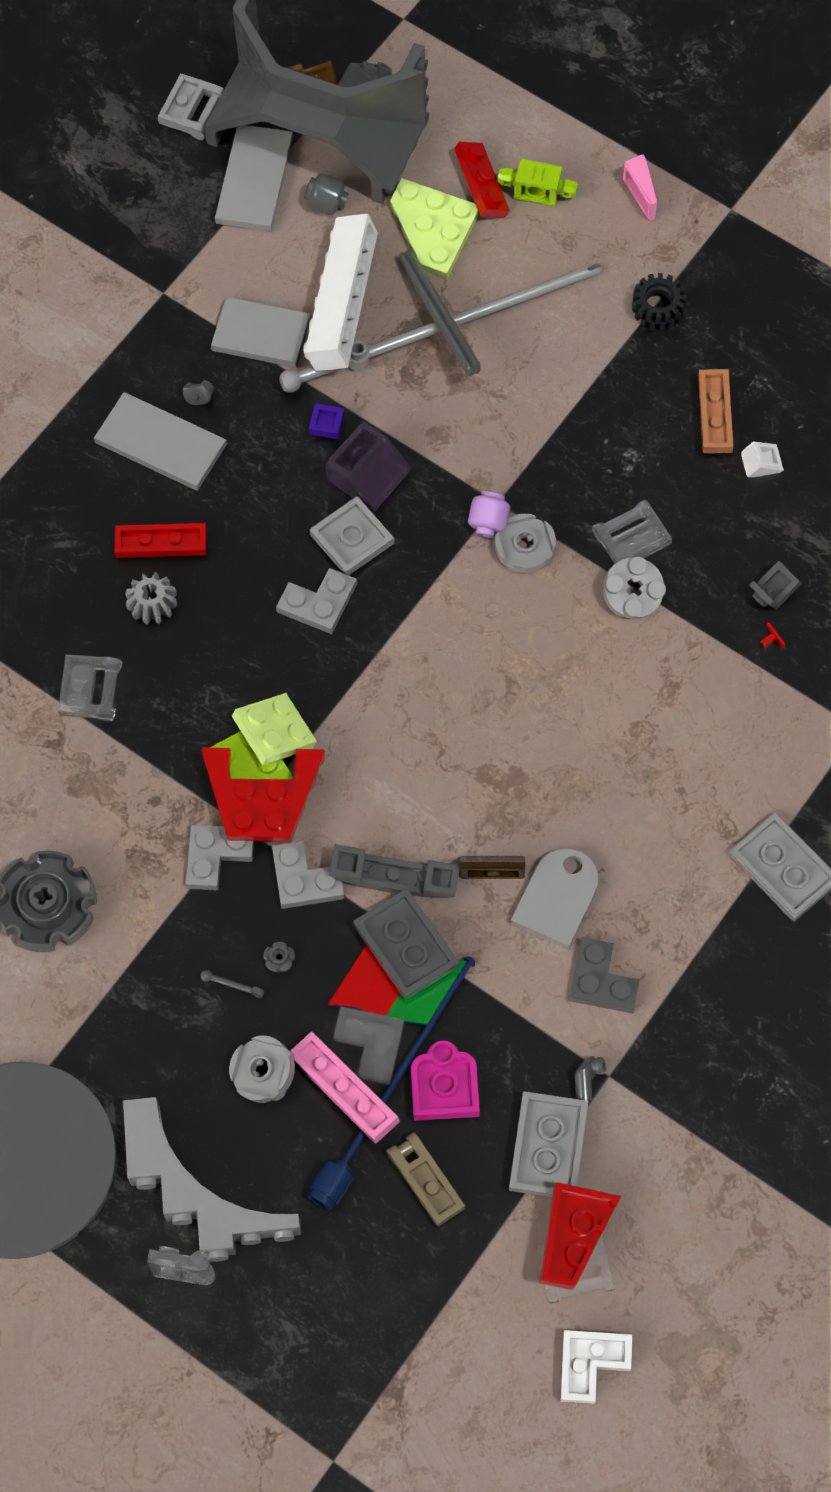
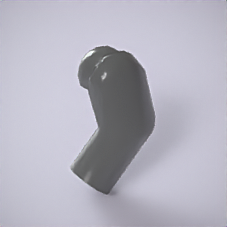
(584, 1075)

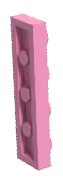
(344, 1088)

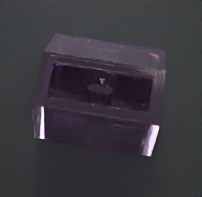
(367, 466)

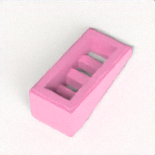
(639, 182)

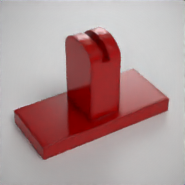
(774, 636)

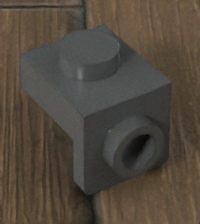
(775, 586)

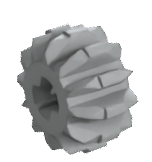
(151, 588)

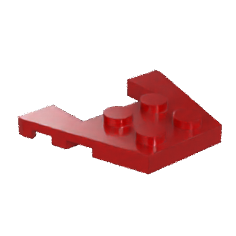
(261, 806)

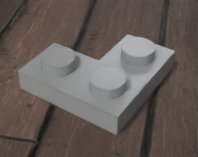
(320, 608)
(206, 850)
(298, 884)

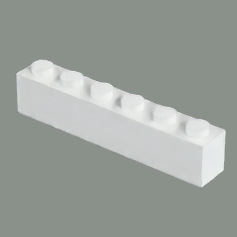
(341, 292)

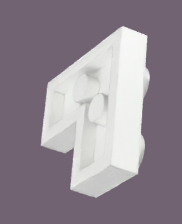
(585, 1354)

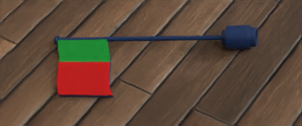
(372, 991)

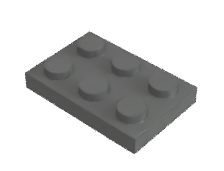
(406, 944)

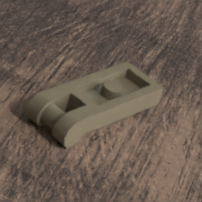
(426, 1180)

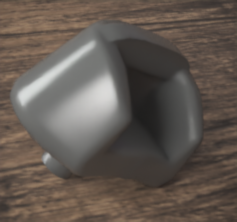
(198, 393)

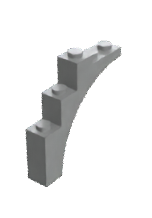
(184, 1198)

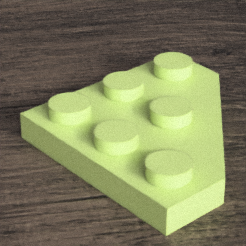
(433, 224)

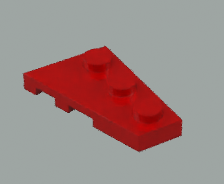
(573, 1231)

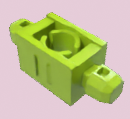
(537, 182)

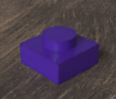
(326, 421)

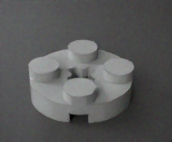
(525, 560)
(651, 588)
(275, 1081)

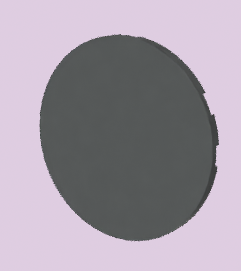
(53, 1158)

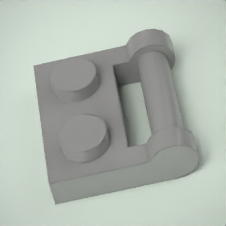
(183, 103)

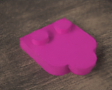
(444, 1084)

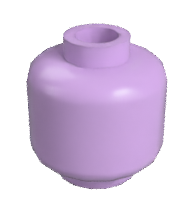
(488, 514)

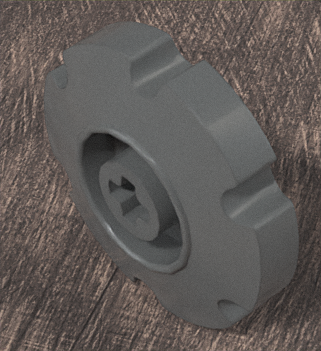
(59, 919)

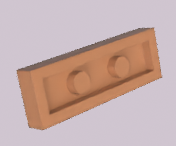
(715, 411)

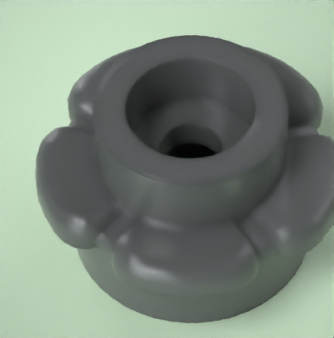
(279, 965)

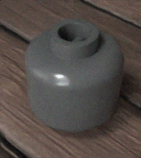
(326, 194)

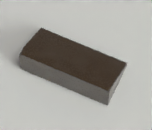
(492, 867)

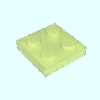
(273, 728)

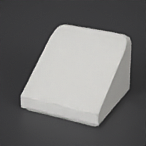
(761, 459)

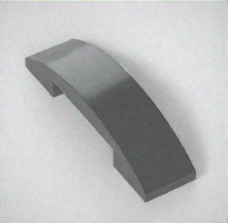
(393, 875)

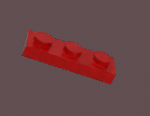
(481, 179)
(160, 540)

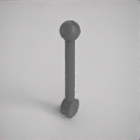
(206, 976)

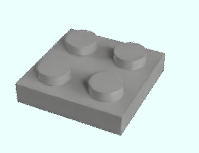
(351, 536)

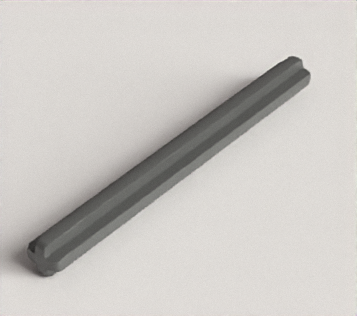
(439, 313)

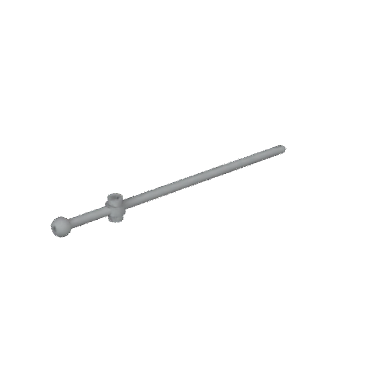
(361, 354)

